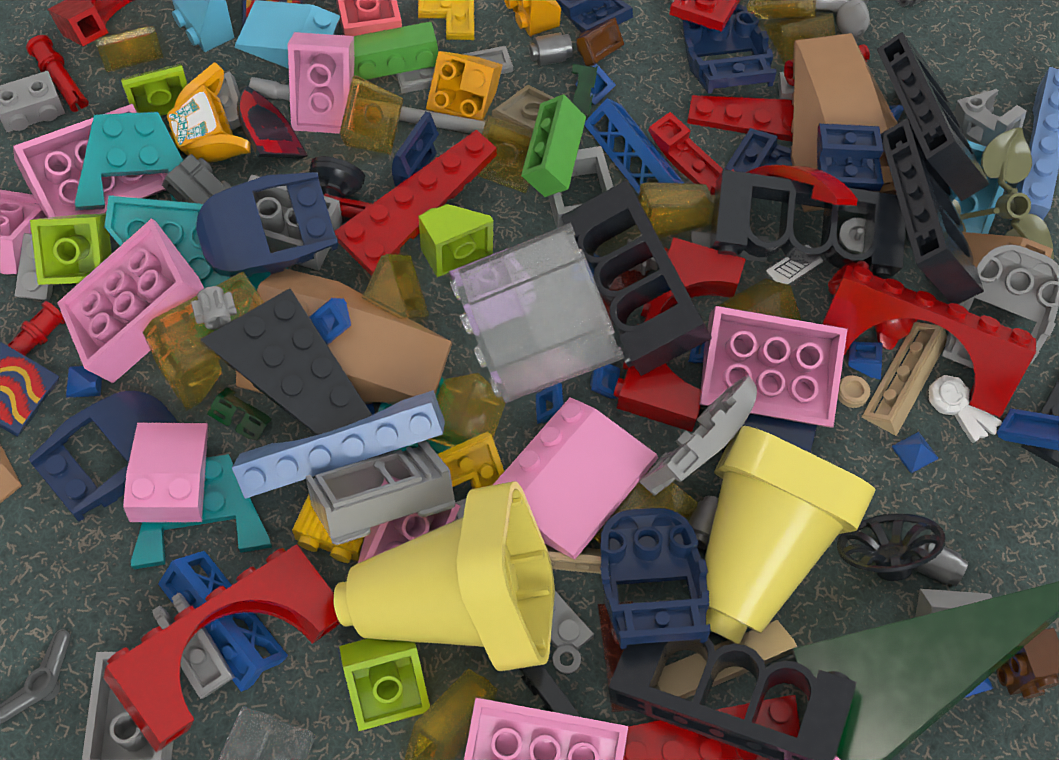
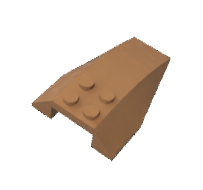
(834, 88)
(379, 352)

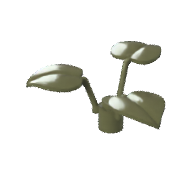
(1011, 161)

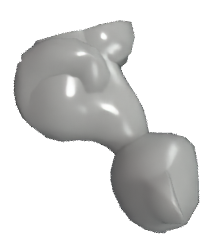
(851, 15)

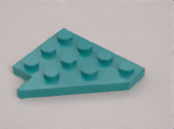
(175, 218)

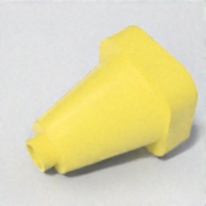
(772, 527)
(462, 584)

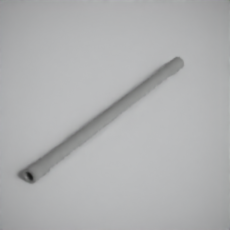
(275, 90)

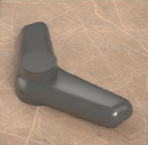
(42, 682)

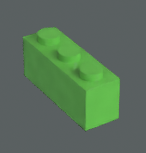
(395, 51)
(554, 146)

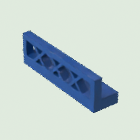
(635, 139)
(232, 641)

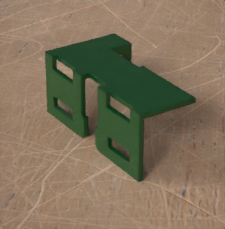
(586, 81)
(229, 396)

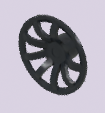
(892, 555)

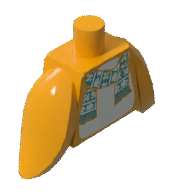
(200, 121)

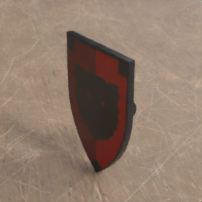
(267, 127)

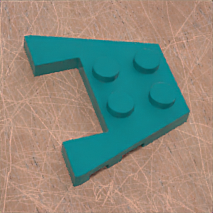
(124, 147)
(221, 502)

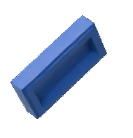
(1030, 429)

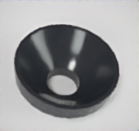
(337, 176)

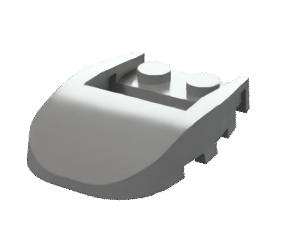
(1018, 283)
(717, 428)

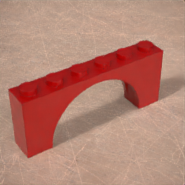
(84, 19)
(996, 351)
(661, 392)
(149, 674)

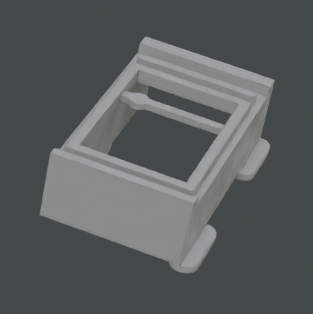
(353, 500)

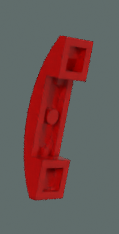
(683, 153)
(825, 188)

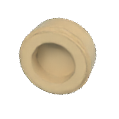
(853, 391)

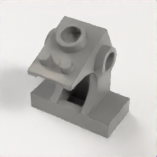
(977, 113)

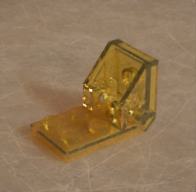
(177, 346)

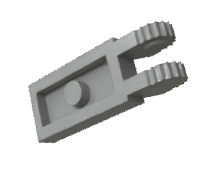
(201, 658)

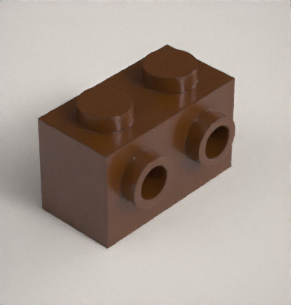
(1033, 666)

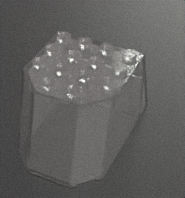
(535, 314)

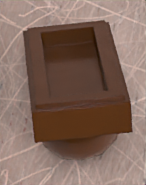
(599, 41)

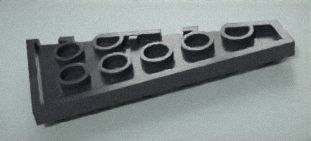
(289, 364)

